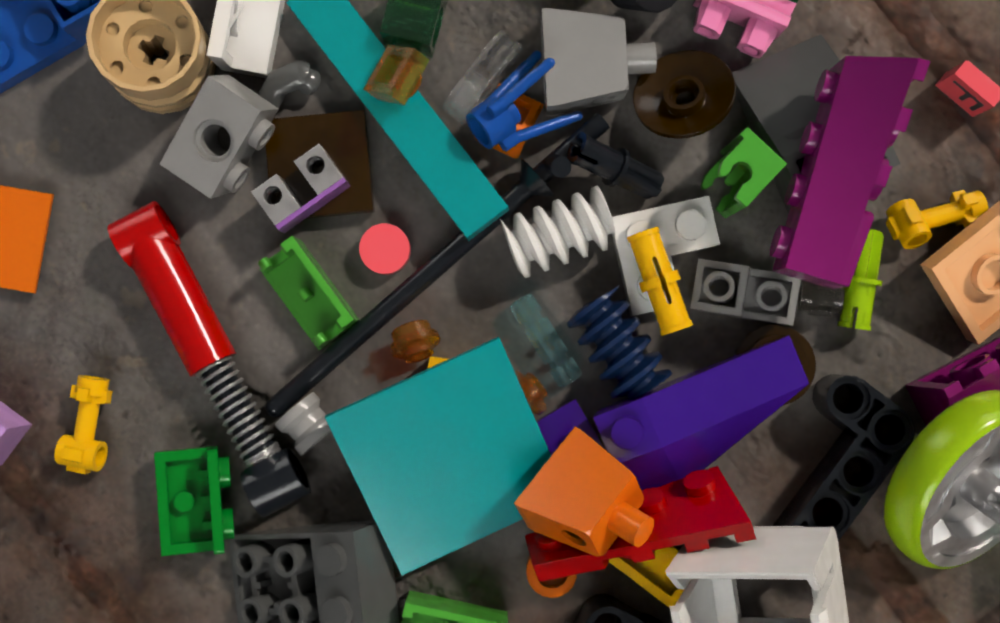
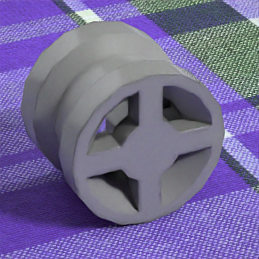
(305, 423)

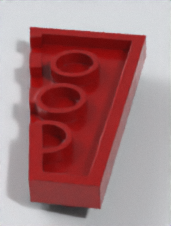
(683, 513)

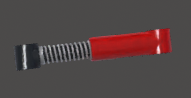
(152, 249)

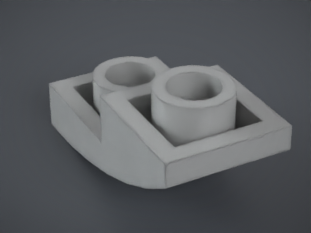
(745, 292)

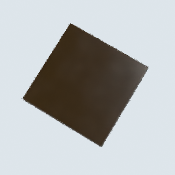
(346, 142)

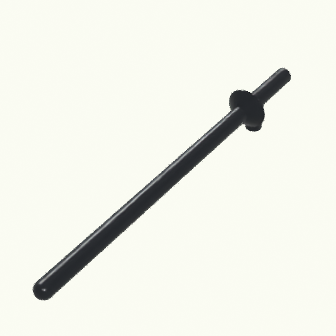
(531, 183)

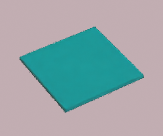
(443, 454)

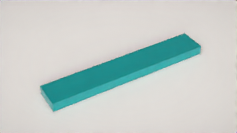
(413, 127)

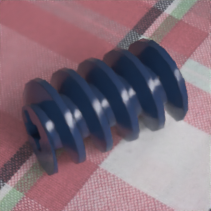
(618, 346)

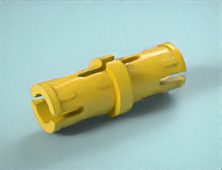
(648, 247)

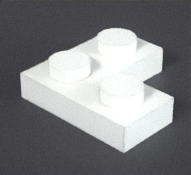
(683, 229)

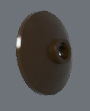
(683, 78)

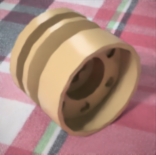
(128, 34)

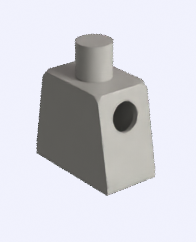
(589, 59)

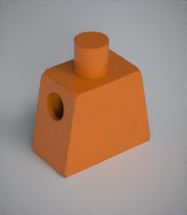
(585, 498)

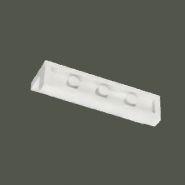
(245, 35)

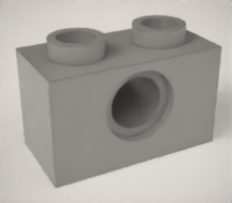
(195, 148)

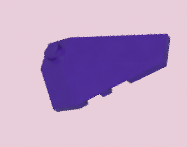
(701, 414)

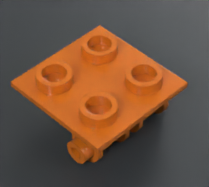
(22, 236)

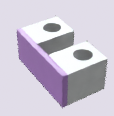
(289, 210)

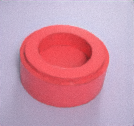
(385, 249)

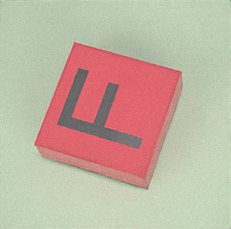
(970, 88)

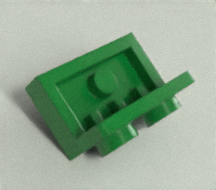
(191, 500)

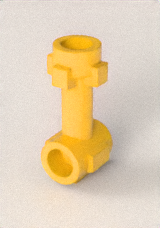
(913, 226)
(81, 451)

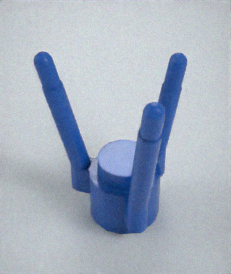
(497, 116)

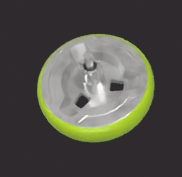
(947, 486)

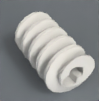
(560, 231)

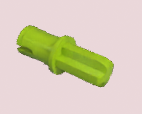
(863, 285)

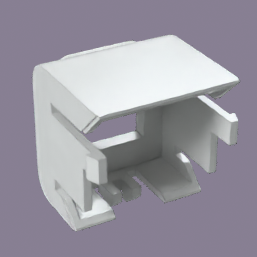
(774, 554)

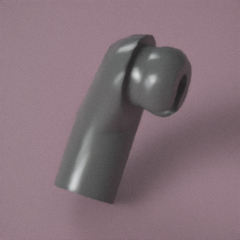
(288, 79)

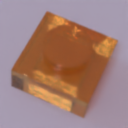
(397, 75)

